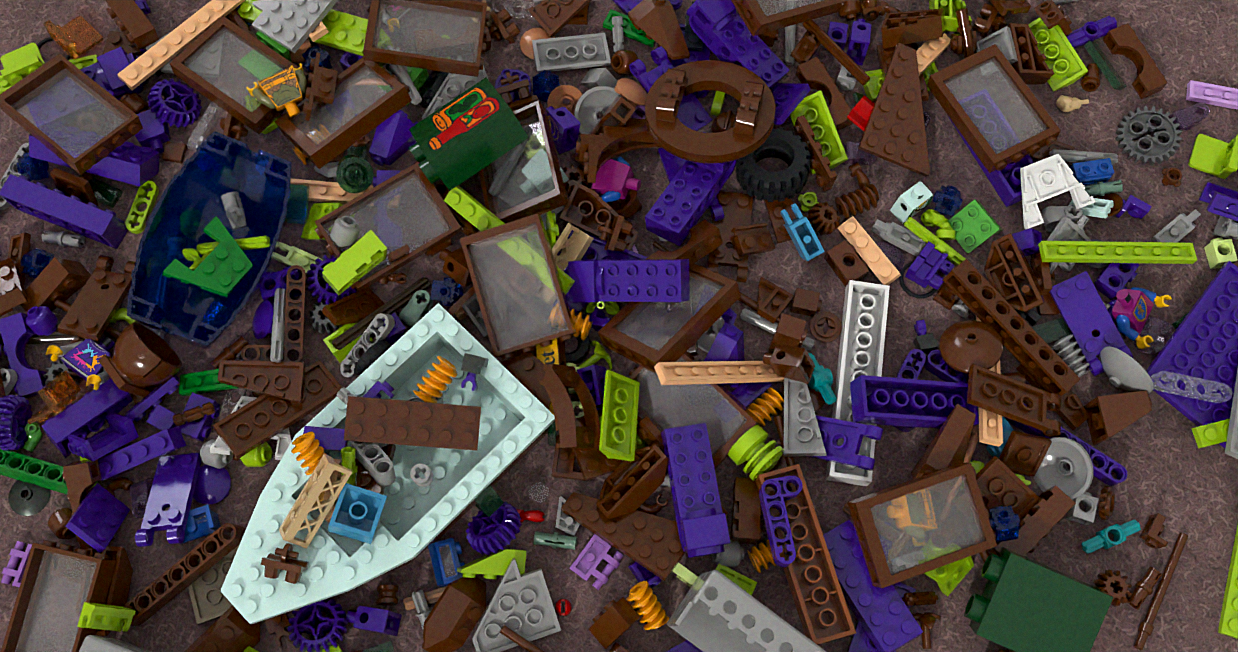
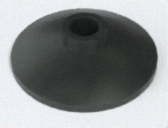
(33, 503)

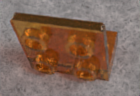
(74, 37)
(55, 394)

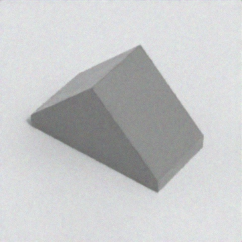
(598, 77)
(474, 314)

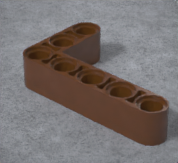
(289, 324)

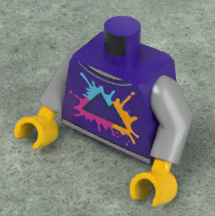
(83, 359)

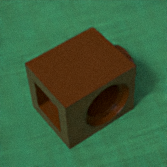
(806, 302)

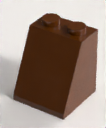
(1114, 413)

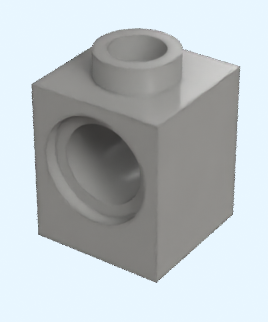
(1077, 515)

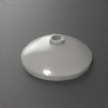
(591, 103)
(1125, 371)
(1054, 469)

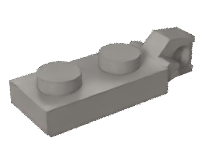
(1177, 228)
(899, 236)

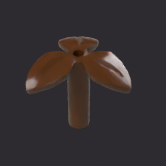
(927, 622)

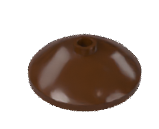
(962, 352)

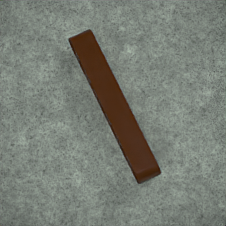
(190, 569)

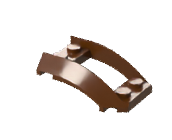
(11, 286)
(556, 381)

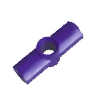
(1091, 31)

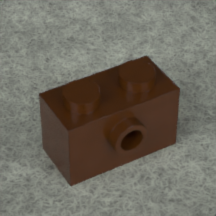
(614, 622)

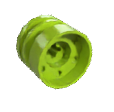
(759, 456)

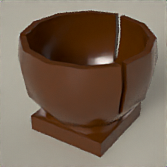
(140, 360)

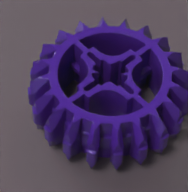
(173, 106)
(324, 294)
(13, 419)
(493, 532)
(334, 625)

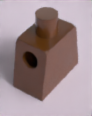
(456, 266)
(791, 363)

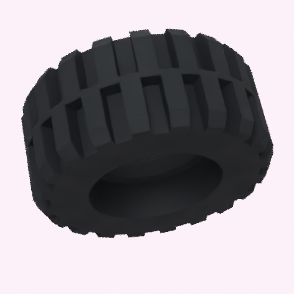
(779, 184)

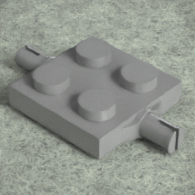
(1068, 231)

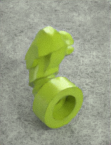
(934, 219)

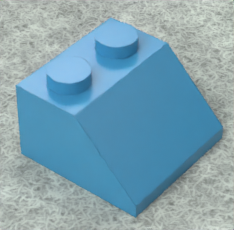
(357, 513)

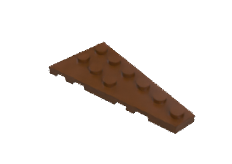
(639, 535)

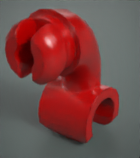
(532, 515)

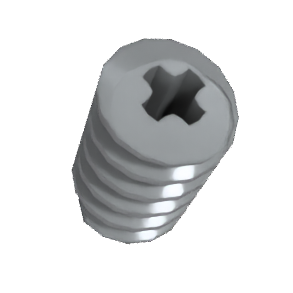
(1070, 355)

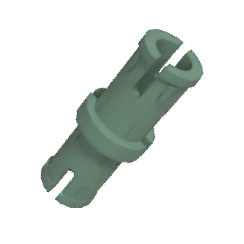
(1104, 188)
(555, 540)

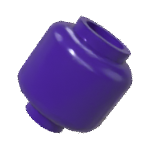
(41, 320)

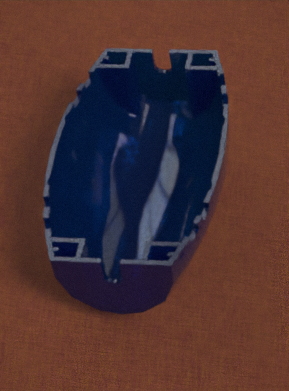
(179, 223)

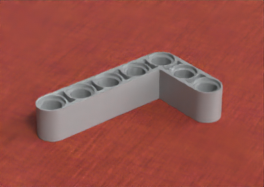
(376, 460)

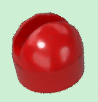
(568, 607)

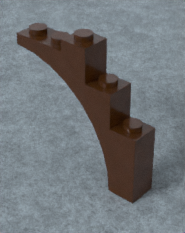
(598, 149)

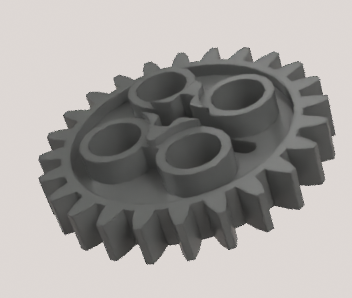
(1142, 122)

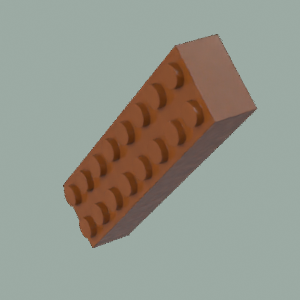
(812, 573)

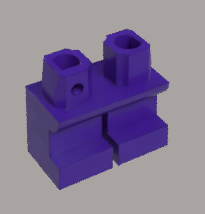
(926, 266)

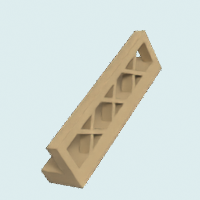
(572, 248)
(307, 498)

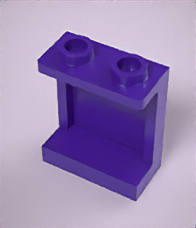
(119, 433)

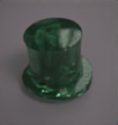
(354, 174)

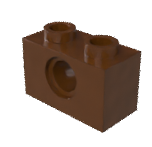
(846, 252)

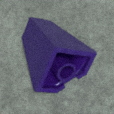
(392, 139)
(727, 347)

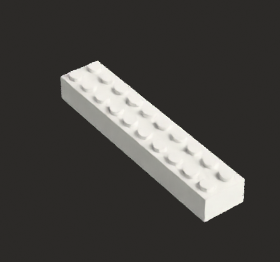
(859, 354)

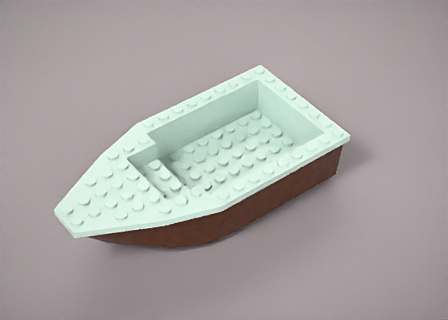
(412, 514)

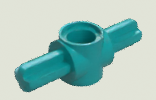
(822, 381)
(1102, 540)

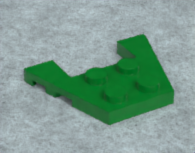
(220, 269)

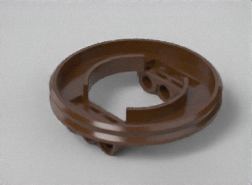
(753, 118)

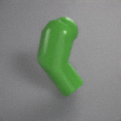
(34, 435)

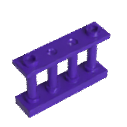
(1221, 200)

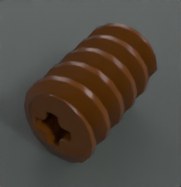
(857, 200)

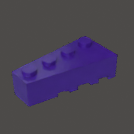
(85, 415)

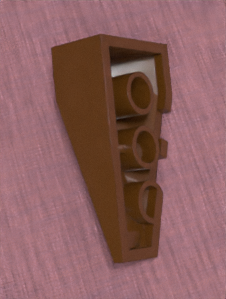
(661, 25)
(588, 211)
(948, 444)

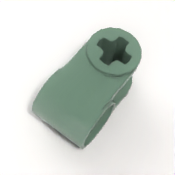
(414, 309)

